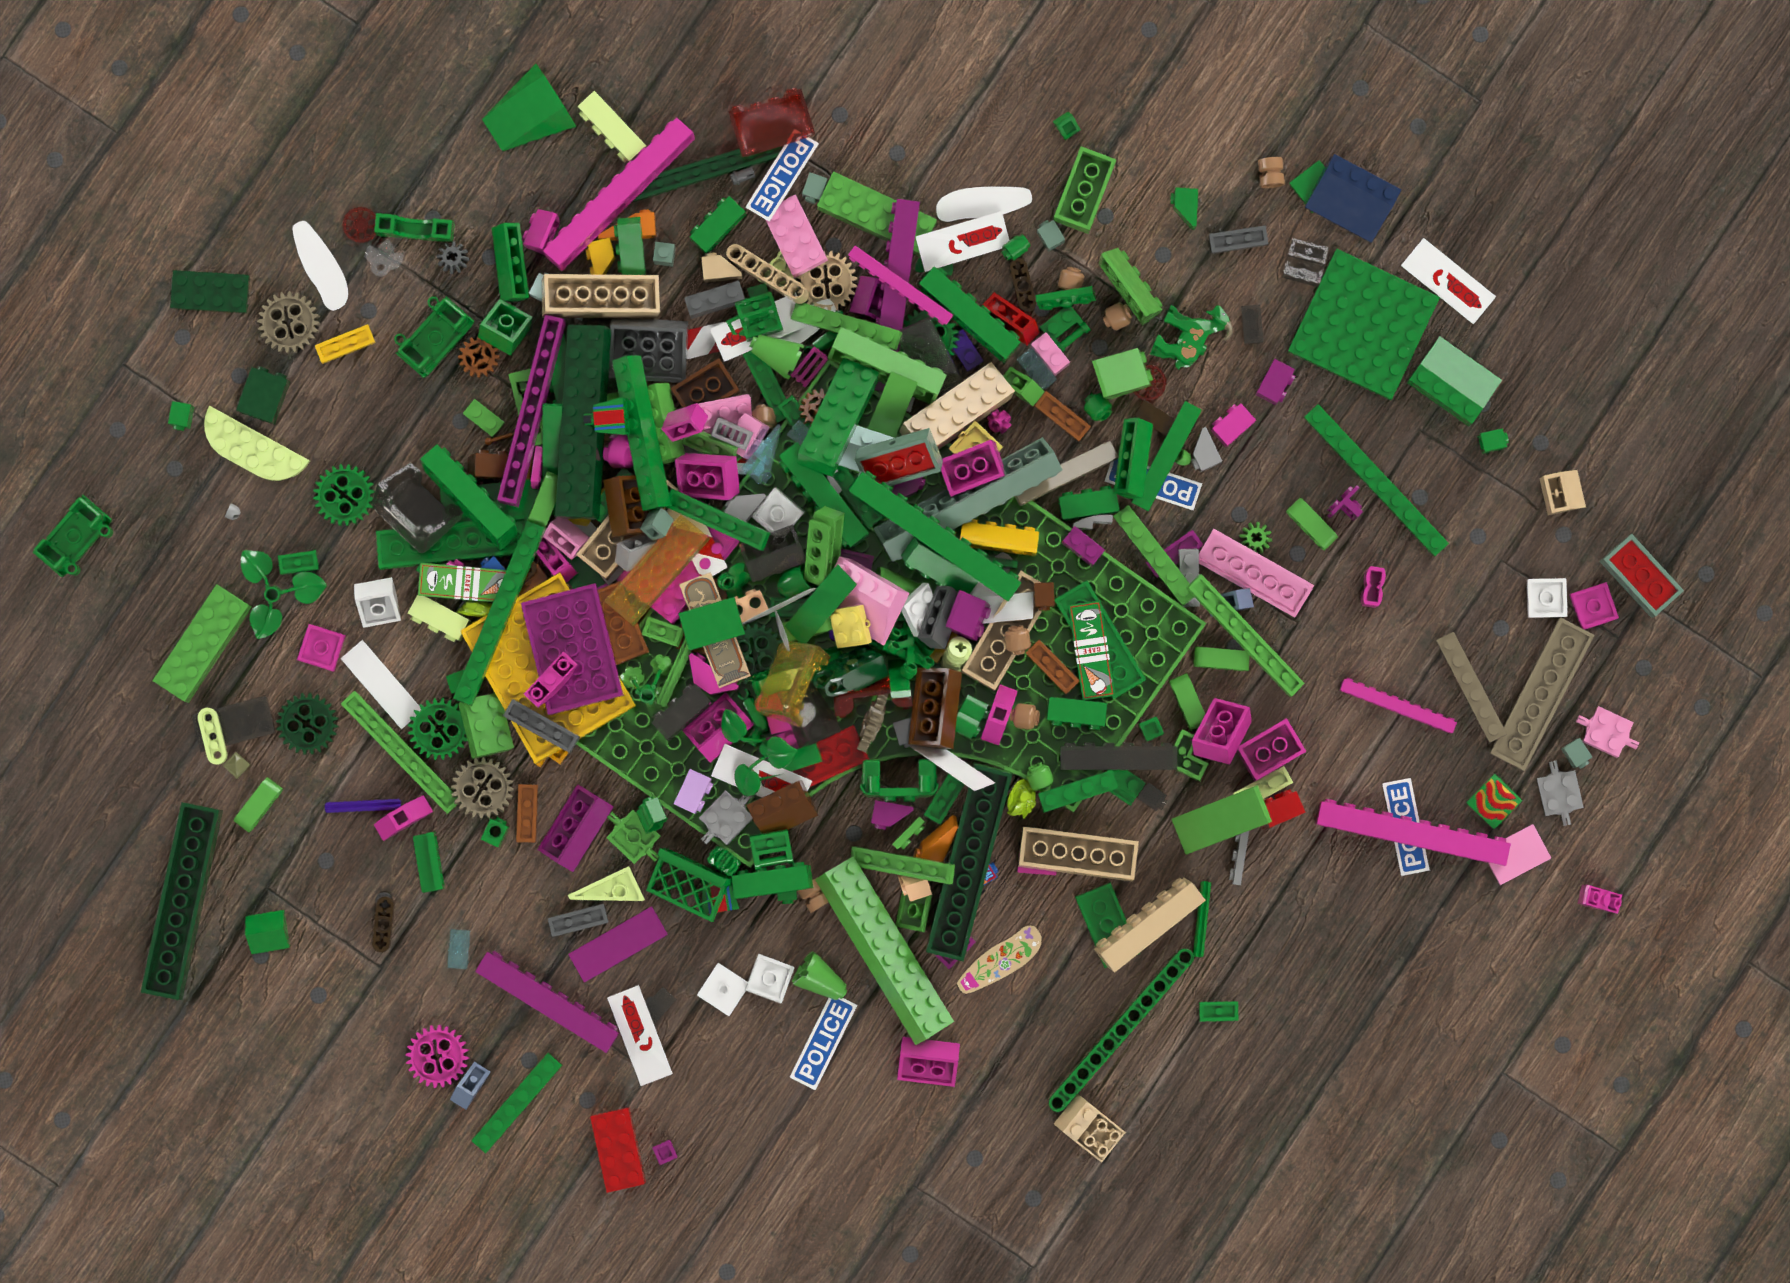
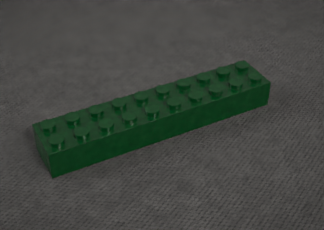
(580, 445)
(971, 857)
(181, 901)

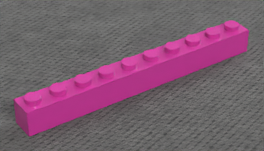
(900, 284)
(1401, 707)

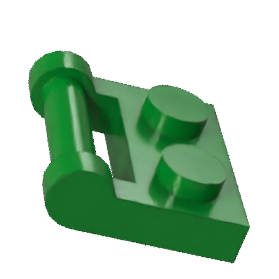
(1061, 323)
(771, 843)

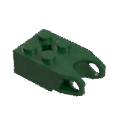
(852, 671)

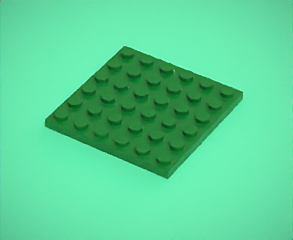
(1363, 324)

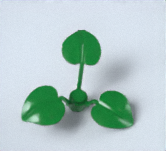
(264, 619)
(775, 748)

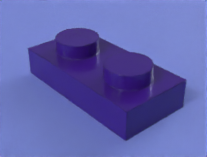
(966, 352)

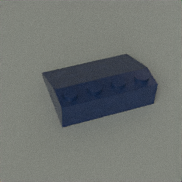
(1352, 198)

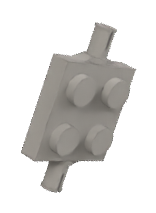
(1560, 793)
(726, 818)

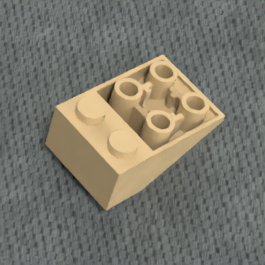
(1089, 1128)

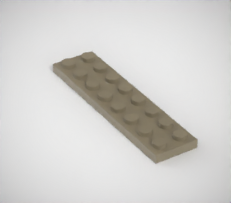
(1542, 694)

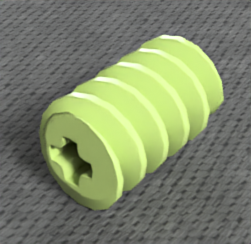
(956, 654)

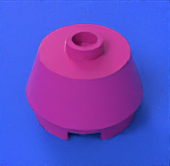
(618, 452)

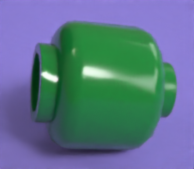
(1097, 407)

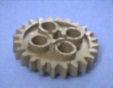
(272, 327)
(872, 722)
(467, 780)

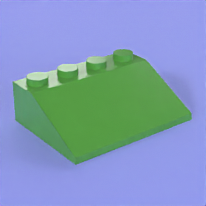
(1129, 285)

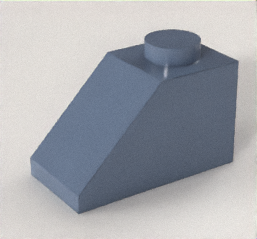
(1239, 599)
(469, 1085)

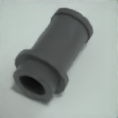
(742, 175)

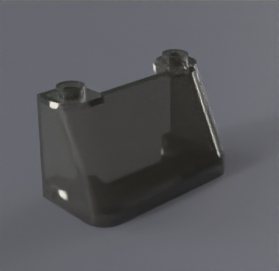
(414, 509)

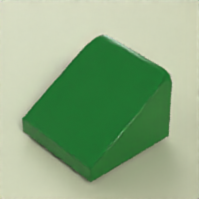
(1066, 125)
(454, 680)

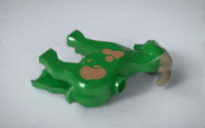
(1192, 336)

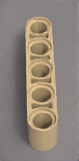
(773, 279)

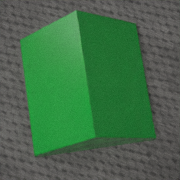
(267, 932)

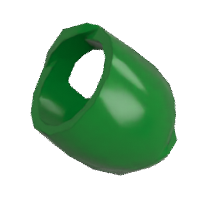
(793, 582)

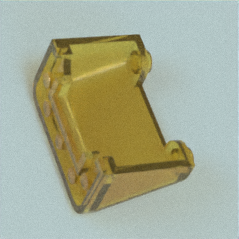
(789, 681)

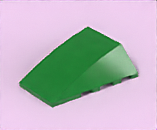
(527, 112)

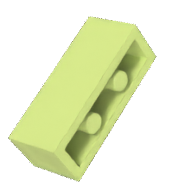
(438, 618)

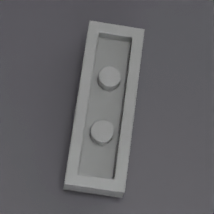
(1189, 568)
(1239, 858)

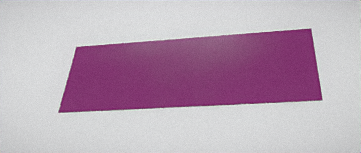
(618, 944)

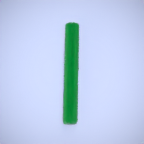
(1202, 917)

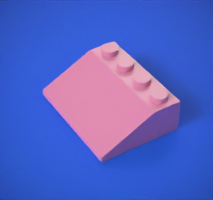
(879, 596)

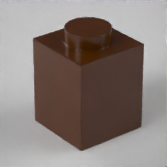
(1044, 596)

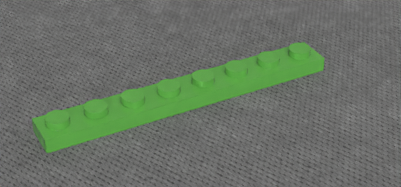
(1245, 635)
(400, 751)

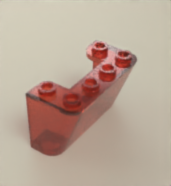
(771, 123)

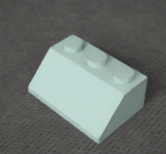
(861, 438)

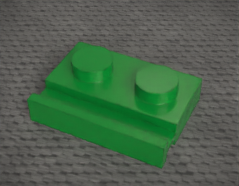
(1128, 786)

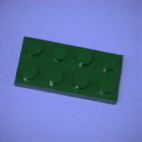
(210, 291)

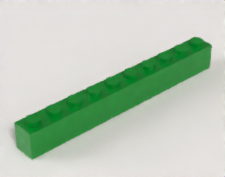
(934, 536)

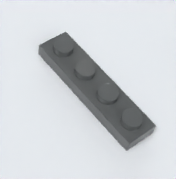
(541, 726)

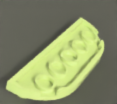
(251, 448)

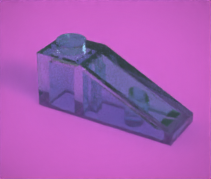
(761, 462)

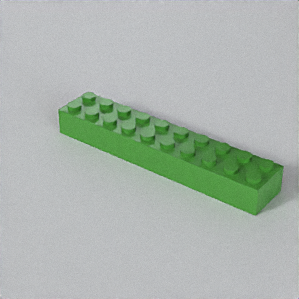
(884, 950)

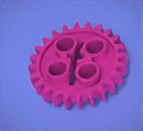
(455, 1053)

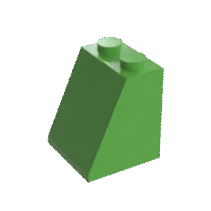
(1122, 373)

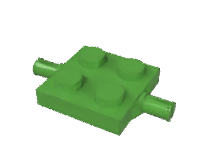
(631, 839)

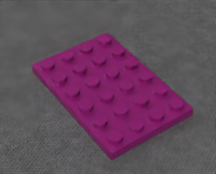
(576, 625)

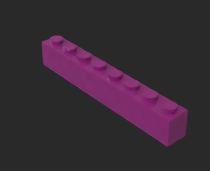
(547, 1001)

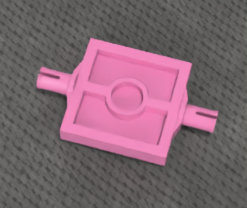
(1607, 732)

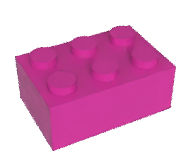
(707, 476)
(1221, 731)
(1270, 749)

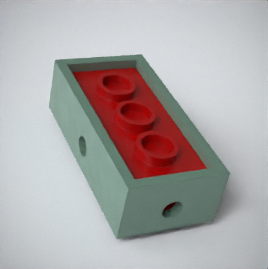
(901, 458)
(1641, 576)

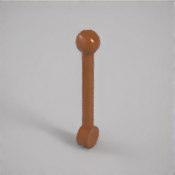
(488, 441)

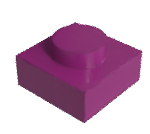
(665, 1152)

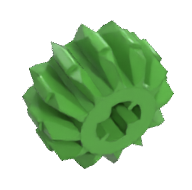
(1253, 531)

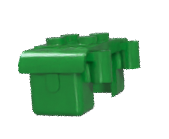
(434, 336)
(73, 537)
(871, 783)

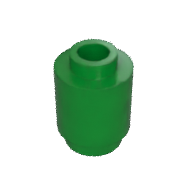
(1015, 247)

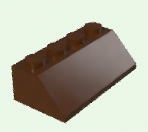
(935, 708)

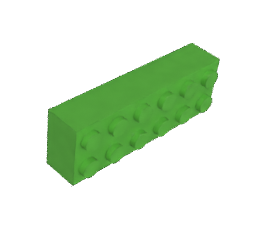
(865, 209)
(884, 360)
(202, 643)

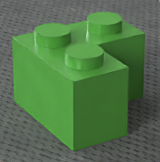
(1186, 762)

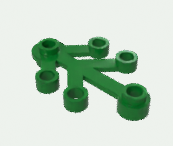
(909, 669)

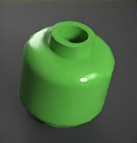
(1040, 777)

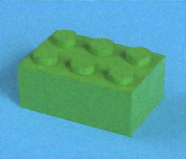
(486, 726)

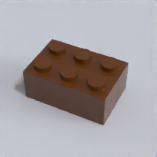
(706, 385)

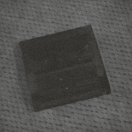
(1305, 262)

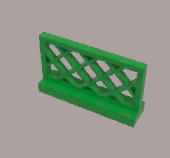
(690, 867)

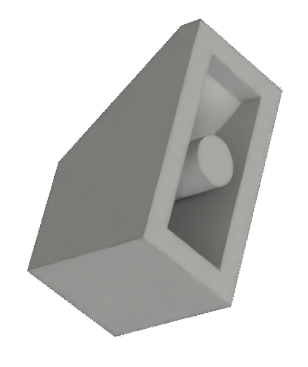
(1205, 453)
(744, 506)
(632, 551)

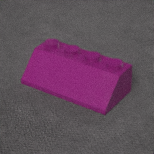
(575, 828)

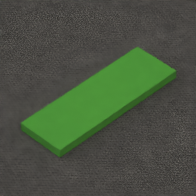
(1221, 820)

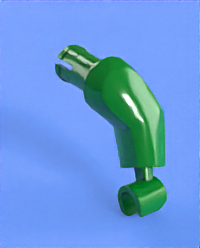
(760, 721)

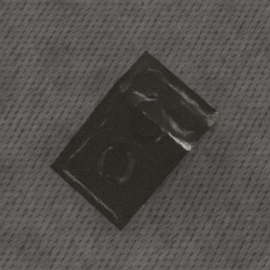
(818, 719)

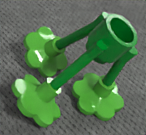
(648, 693)

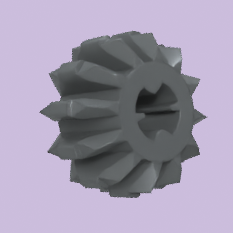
(446, 256)

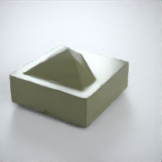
(237, 765)

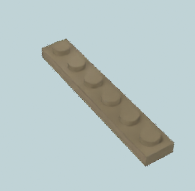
(1471, 687)

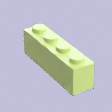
(611, 126)

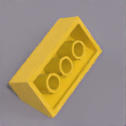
(1001, 539)

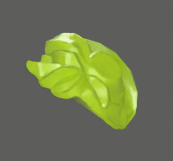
(475, 608)
(1021, 799)

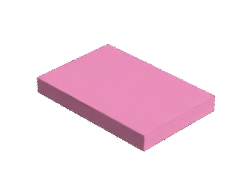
(1525, 853)

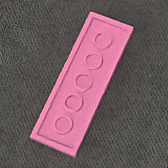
(1254, 572)

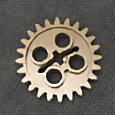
(844, 279)

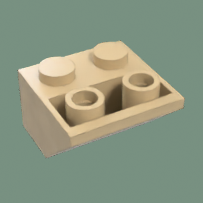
(1562, 492)

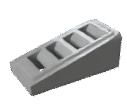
(717, 428)

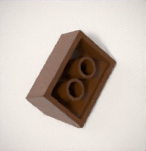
(624, 506)
(783, 808)

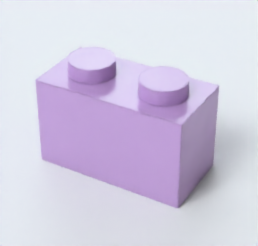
(693, 791)

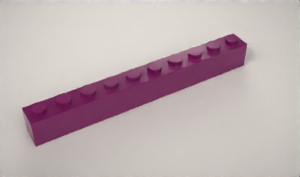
(899, 262)
(531, 411)

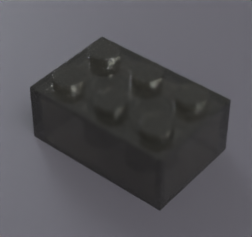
(780, 553)
(681, 712)

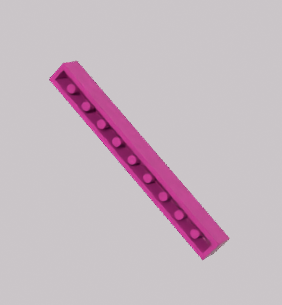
(618, 194)
(1412, 833)

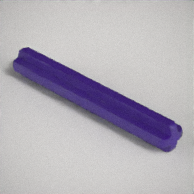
(368, 805)

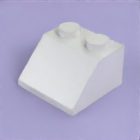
(377, 602)

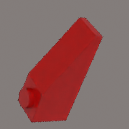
(1013, 318)

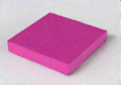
(1594, 606)
(321, 647)

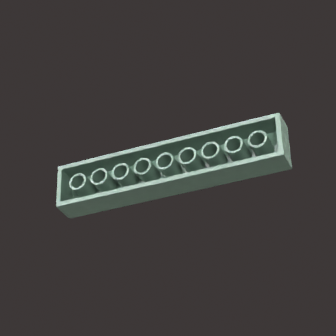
(1022, 471)

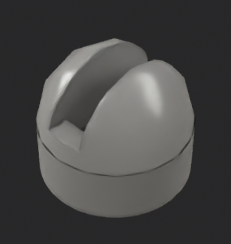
(233, 512)

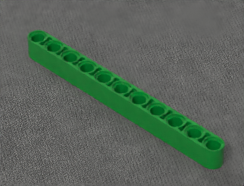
(1130, 1026)

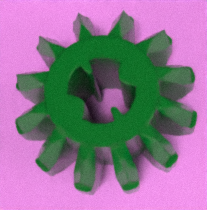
(723, 861)

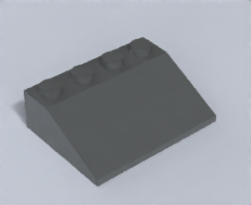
(658, 342)

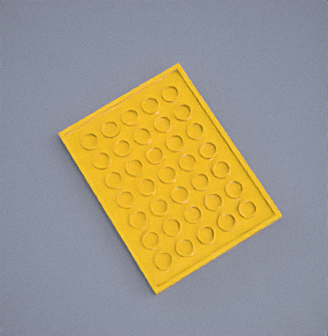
(515, 670)

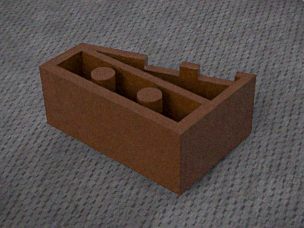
(490, 465)

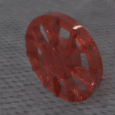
(359, 224)
(1153, 383)

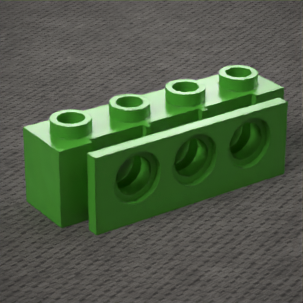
(823, 544)

